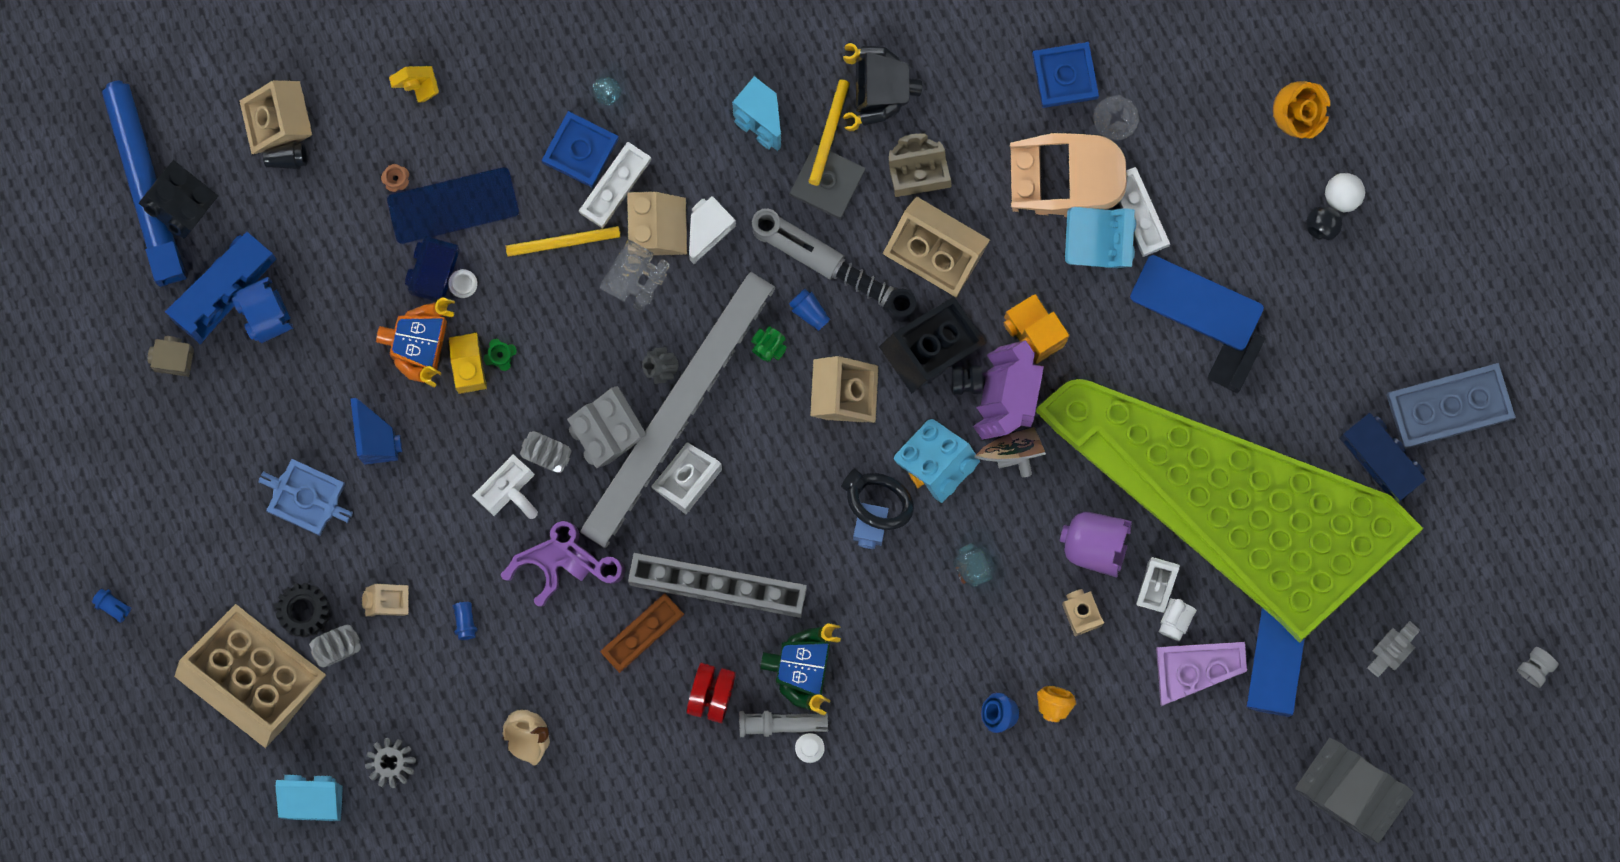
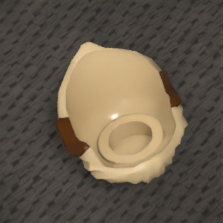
(526, 735)

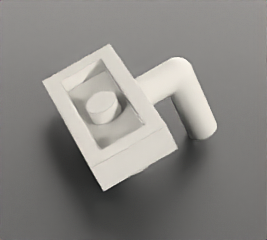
(505, 486)

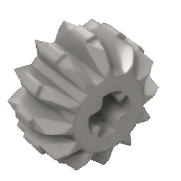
(545, 452)
(335, 645)
(393, 753)

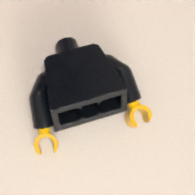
(880, 84)

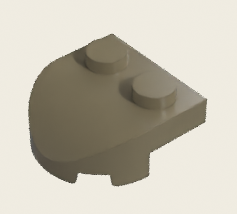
(918, 165)

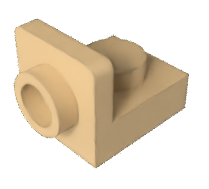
(385, 600)

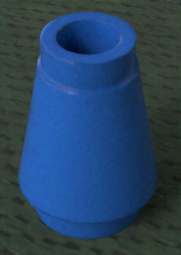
(809, 309)

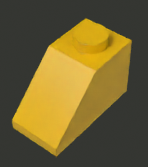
(467, 363)

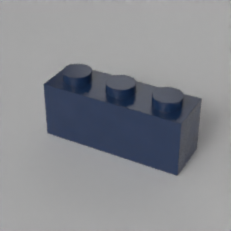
(1383, 457)

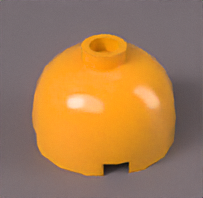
(1301, 109)

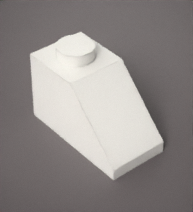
(707, 227)

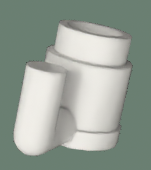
(1176, 619)

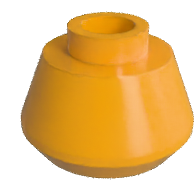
(1055, 703)

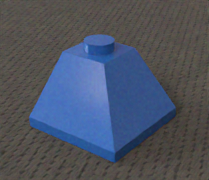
(373, 436)

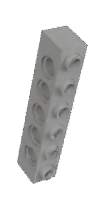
(717, 585)

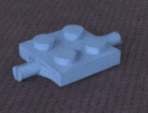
(305, 497)

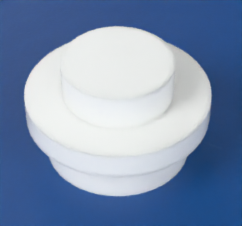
(462, 283)
(809, 748)

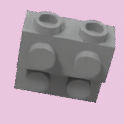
(606, 428)

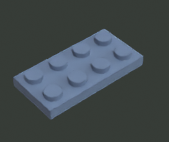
(1450, 406)

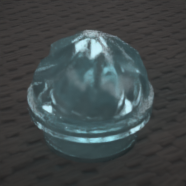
(606, 90)

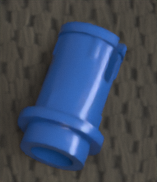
(111, 605)
(464, 621)

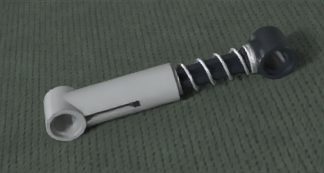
(829, 263)

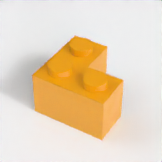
(1034, 324)

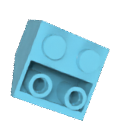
(758, 110)
(309, 799)

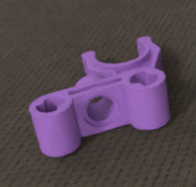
(569, 555)

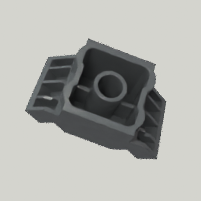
(1353, 790)

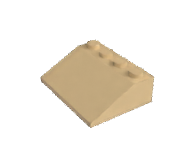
(249, 675)

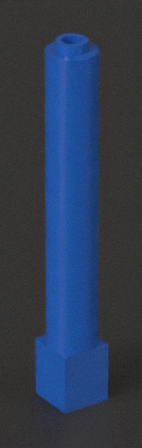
(140, 175)

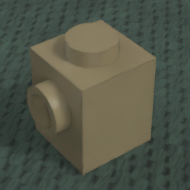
(171, 356)

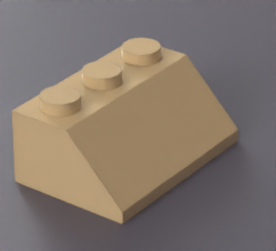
(936, 246)

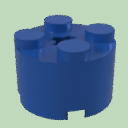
(263, 310)

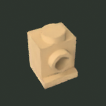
(1082, 623)

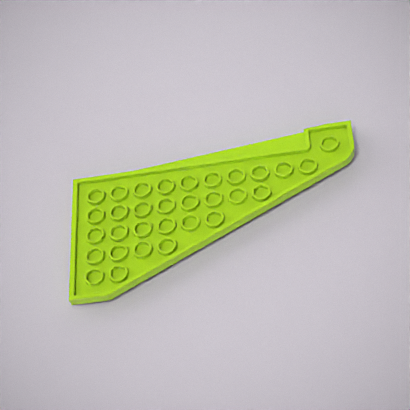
(1261, 518)

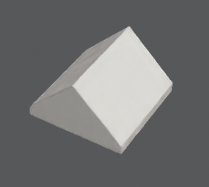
(687, 477)

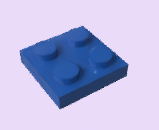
(1065, 75)
(580, 149)

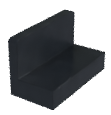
(1234, 365)

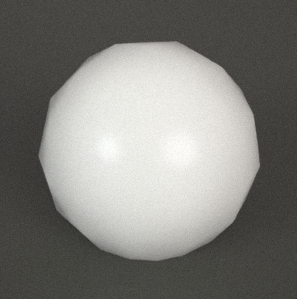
(1345, 192)

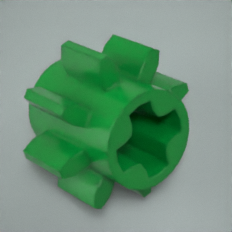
(768, 344)

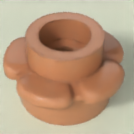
(390, 172)

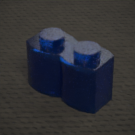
(433, 268)

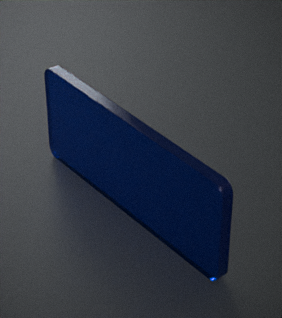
(452, 205)

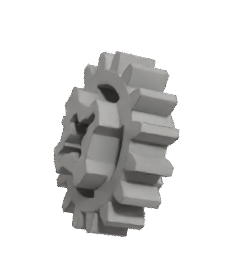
(1393, 649)

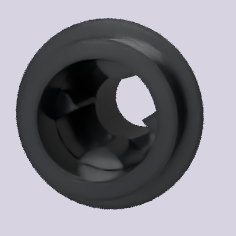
(286, 156)

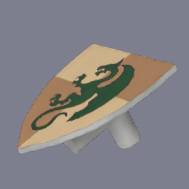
(1013, 450)

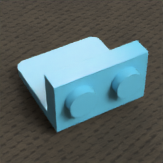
(1100, 237)
(937, 459)

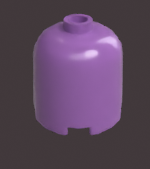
(1096, 542)

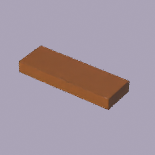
(642, 633)

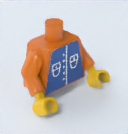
(418, 340)

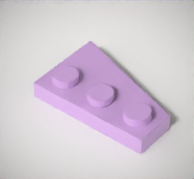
(1197, 667)

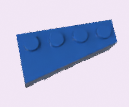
(211, 295)

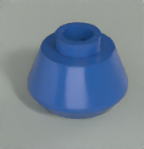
(999, 712)

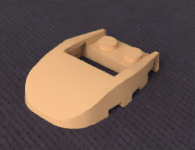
(1095, 173)

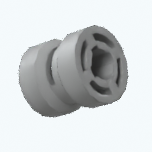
(1537, 667)

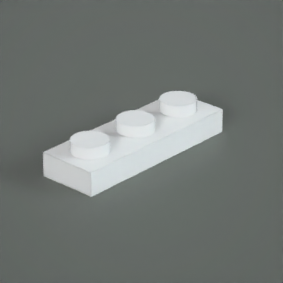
(615, 185)
(1149, 230)

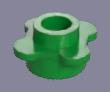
(496, 347)

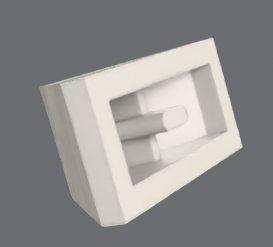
(1157, 584)

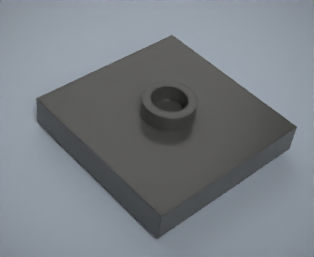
(836, 185)

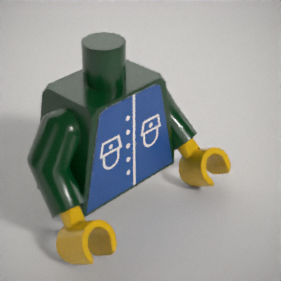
(802, 666)

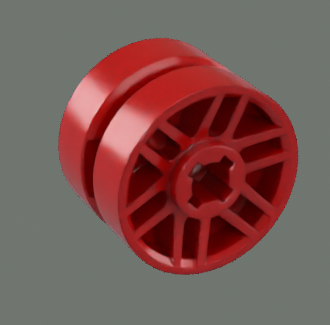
(711, 692)

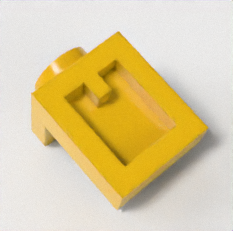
(416, 78)

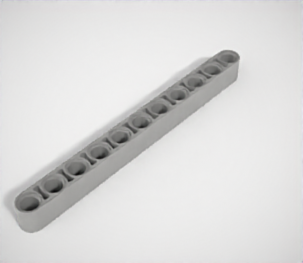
(676, 409)

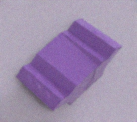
(1009, 391)

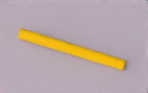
(829, 132)
(562, 241)

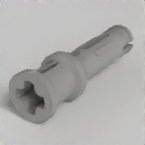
(774, 723)

